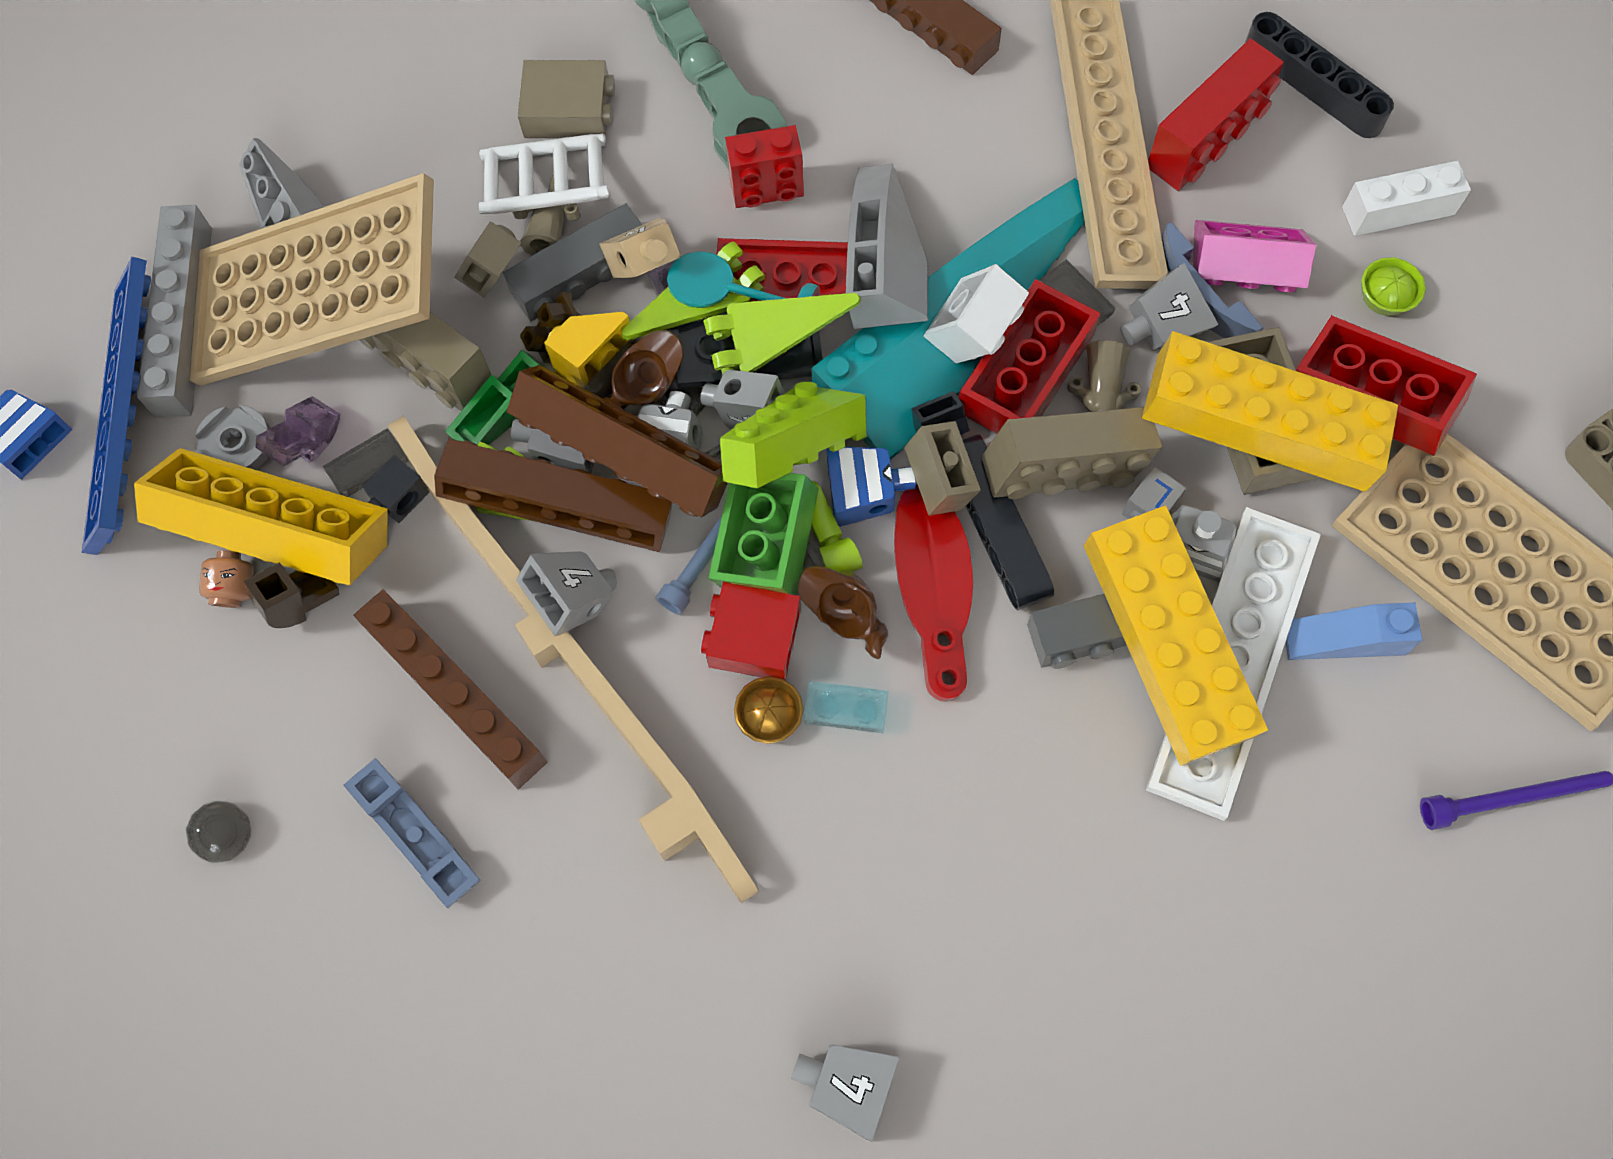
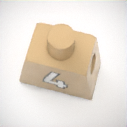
(642, 249)

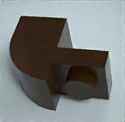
(286, 597)

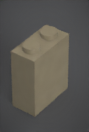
(565, 98)

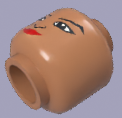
(223, 579)

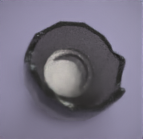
(218, 831)

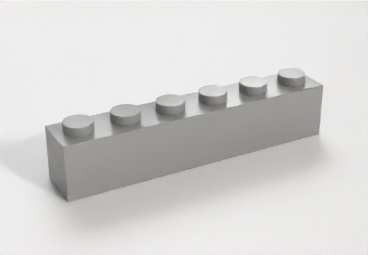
(171, 310)

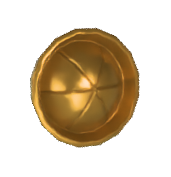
(768, 709)

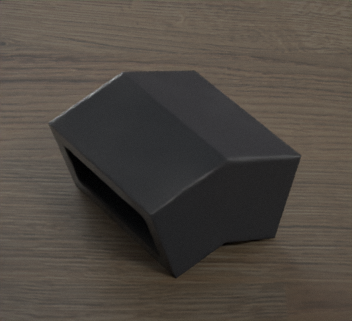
(941, 410)

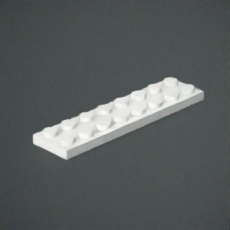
(1256, 612)

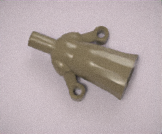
(545, 224)
(1106, 374)

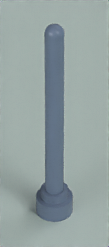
(675, 595)

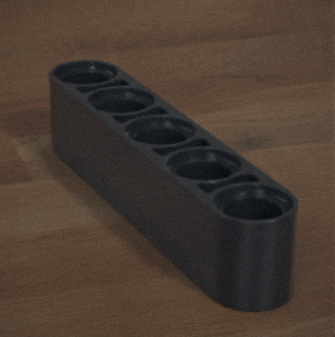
(1323, 76)
(1006, 538)

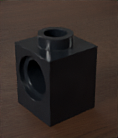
(396, 488)

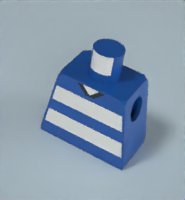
(27, 432)
(864, 483)

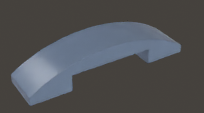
(1232, 320)
(412, 832)

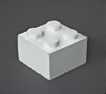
(977, 315)

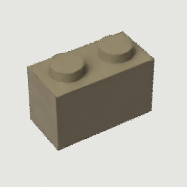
(488, 258)
(942, 468)

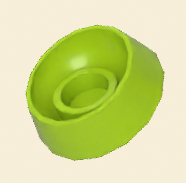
(1392, 286)

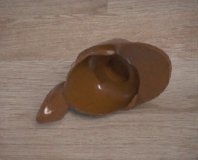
(646, 370)
(844, 605)

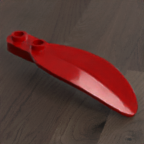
(935, 588)

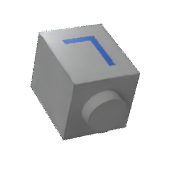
(1154, 492)

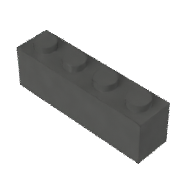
(568, 264)
(1074, 631)

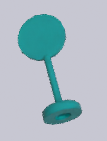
(707, 279)

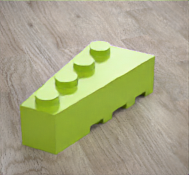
(791, 433)

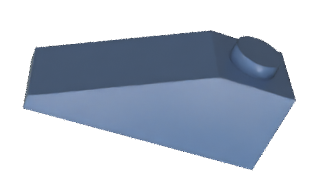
(1356, 632)

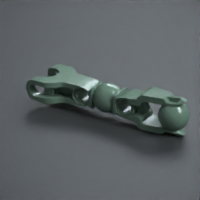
(703, 66)

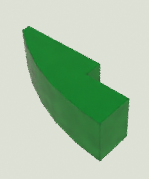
(486, 413)

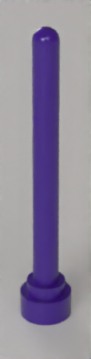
(1441, 811)

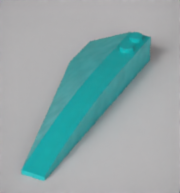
(901, 366)

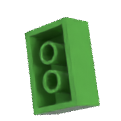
(765, 534)

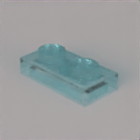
(846, 707)

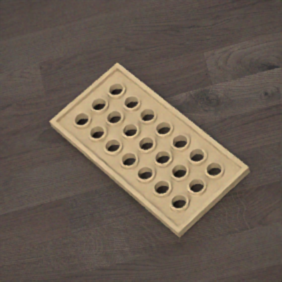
(231, 286)
(1457, 598)

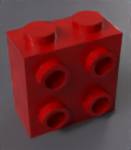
(765, 166)
(751, 631)

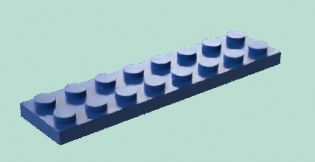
(115, 410)

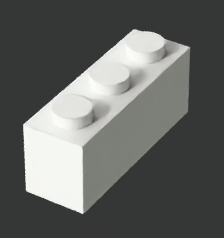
(1406, 198)

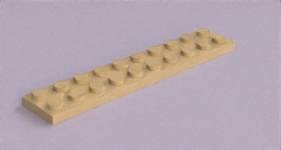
(1108, 144)

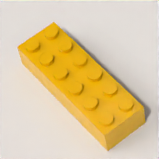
(1270, 412)
(262, 515)
(1174, 636)

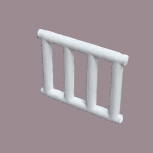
(562, 194)

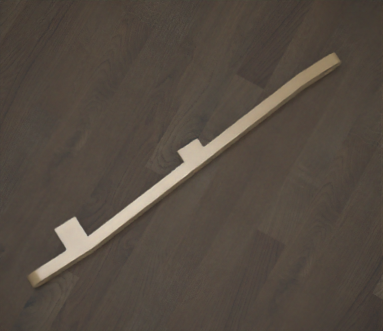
(681, 817)

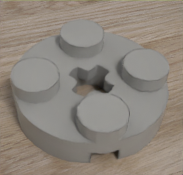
(234, 422)

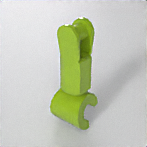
(836, 552)

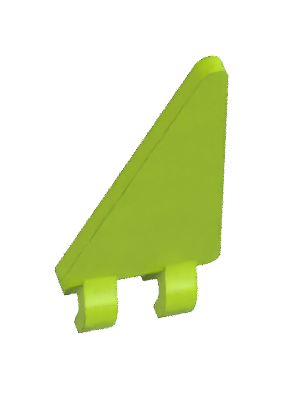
(667, 312)
(772, 327)

